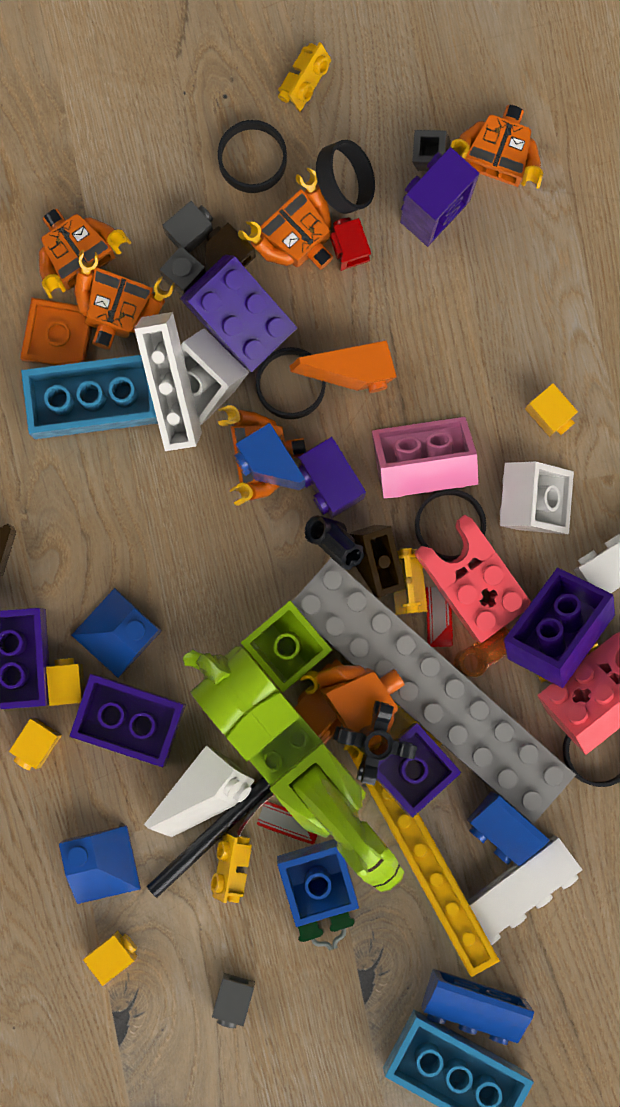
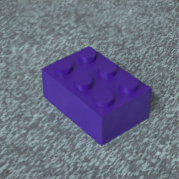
(438, 195)
(238, 312)
(560, 627)
(23, 658)
(127, 720)

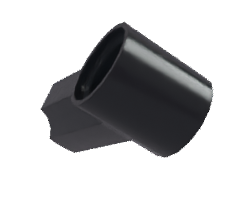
(334, 540)

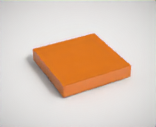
(55, 334)

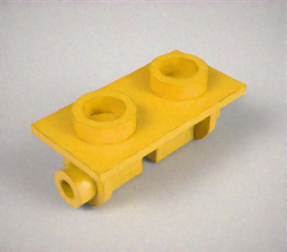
(312, 64)
(413, 597)
(226, 882)

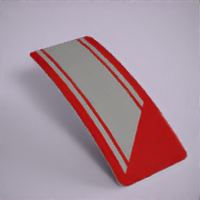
(438, 619)
(253, 810)
(281, 821)

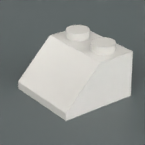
(211, 372)
(536, 497)

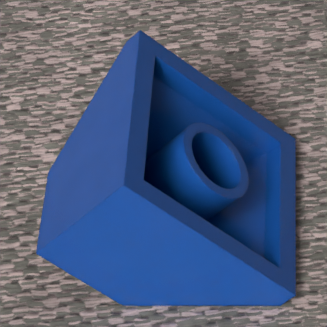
(116, 633)
(100, 864)

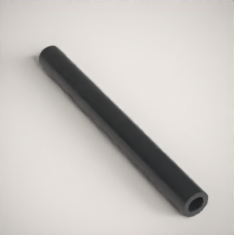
(208, 839)

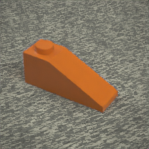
(353, 367)

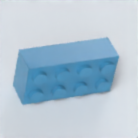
(87, 397)
(453, 1068)

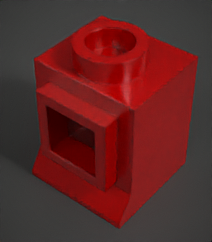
(350, 243)

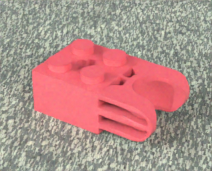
(470, 574)
(591, 698)

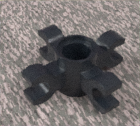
(381, 717)

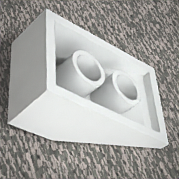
(203, 791)

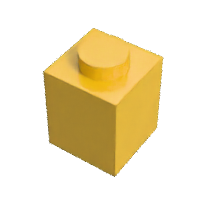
(552, 411)
(65, 682)
(34, 744)
(111, 957)

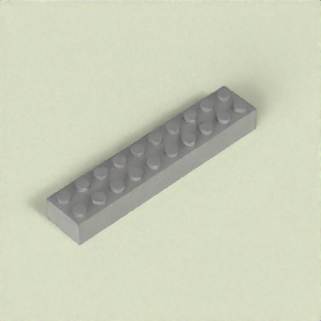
(434, 692)

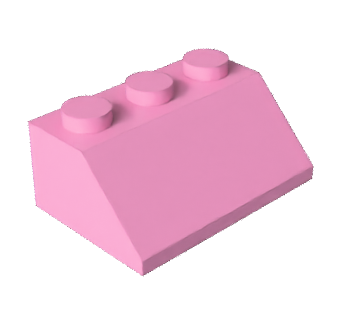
(425, 457)

